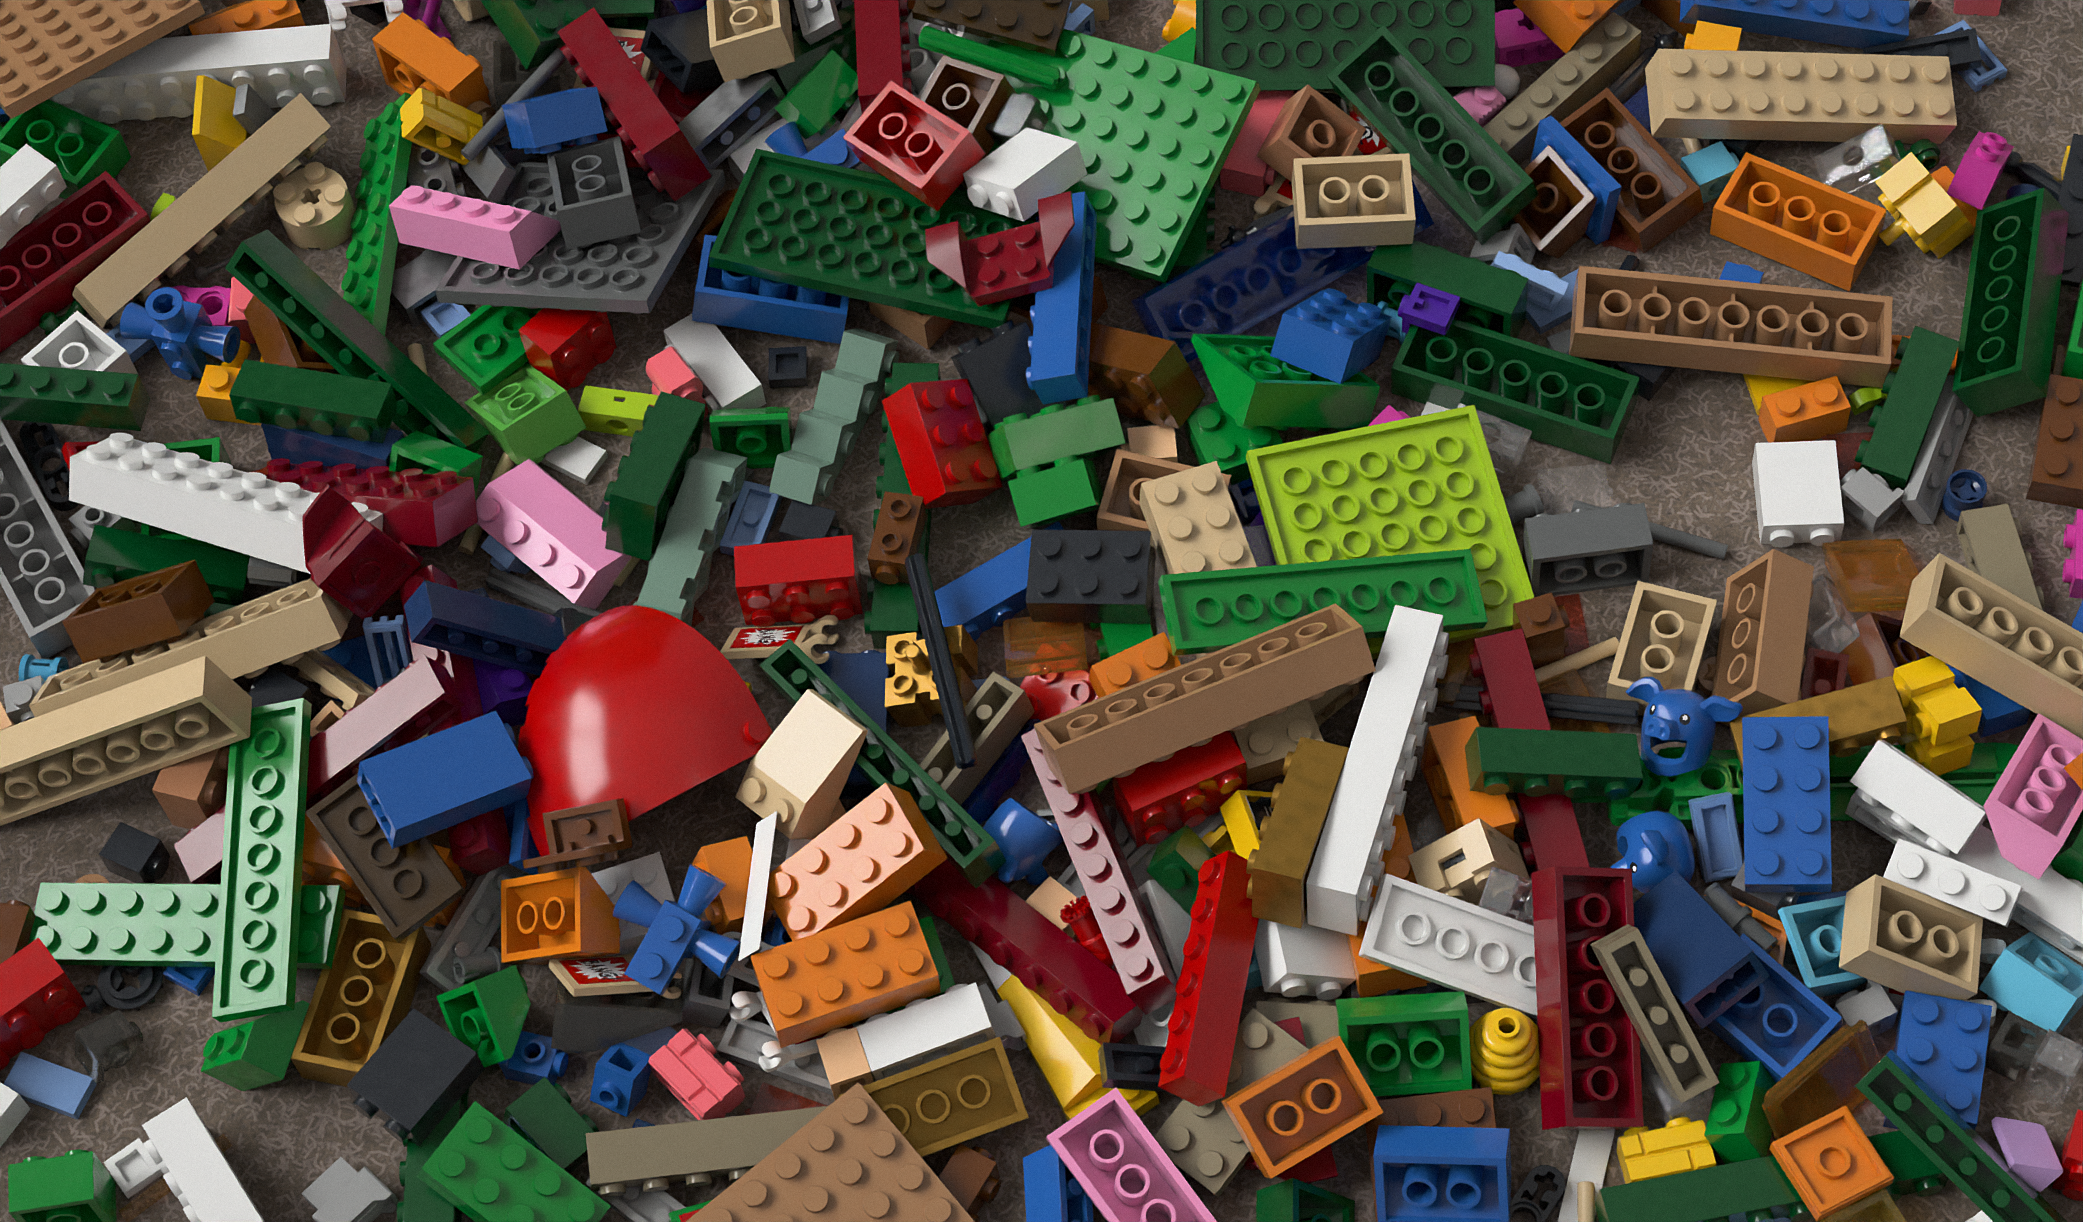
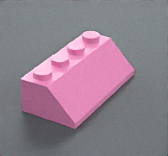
(470, 227)
(551, 533)
(2036, 798)
(1125, 1166)

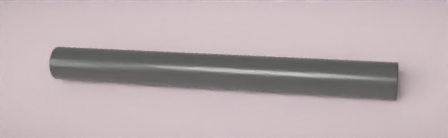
(525, 92)
(1676, 537)

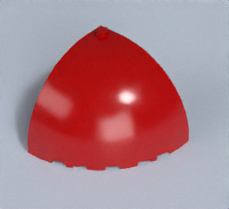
(633, 714)

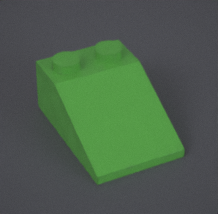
(527, 415)

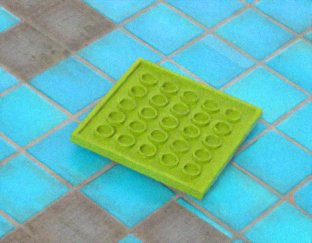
(1391, 493)

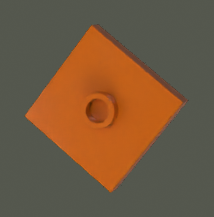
(1831, 1163)

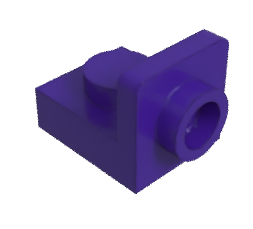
(1428, 309)

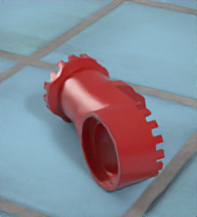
(1085, 926)

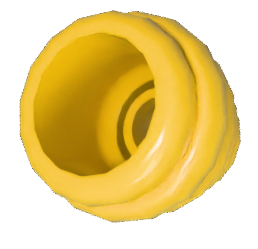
(1504, 1051)

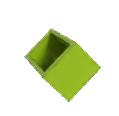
(605, 415)

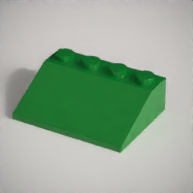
(1278, 394)

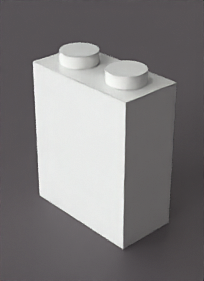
(1023, 171)
(1797, 492)
(1303, 960)

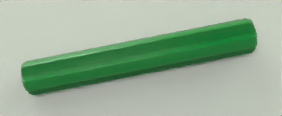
(989, 57)

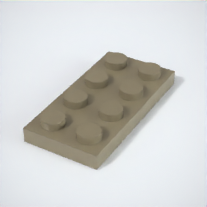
(1204, 1137)

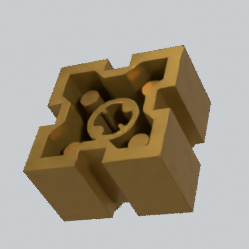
(912, 691)

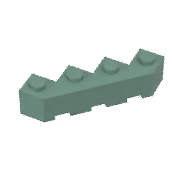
(840, 411)
(692, 533)

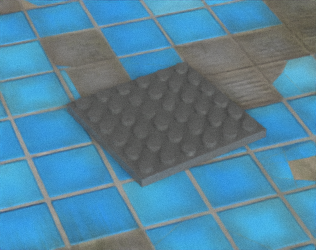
(600, 277)

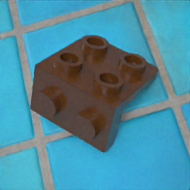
(583, 836)

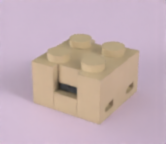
(1463, 861)

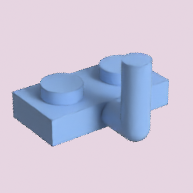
(1543, 286)

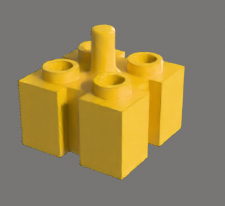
(1921, 209)
(1936, 715)

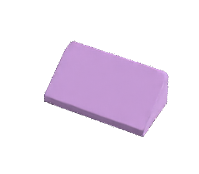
(2028, 1151)

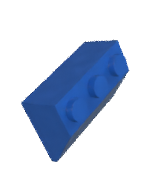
(1442, 1174)

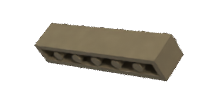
(1566, 85)
(687, 1150)

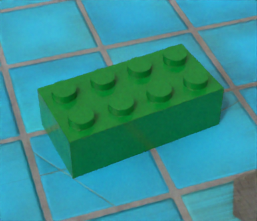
(503, 1177)

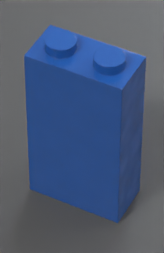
(445, 779)

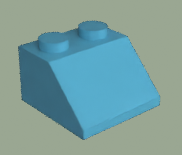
(1815, 939)
(2036, 983)

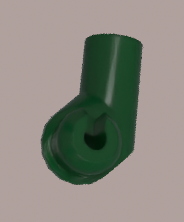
(51, 321)

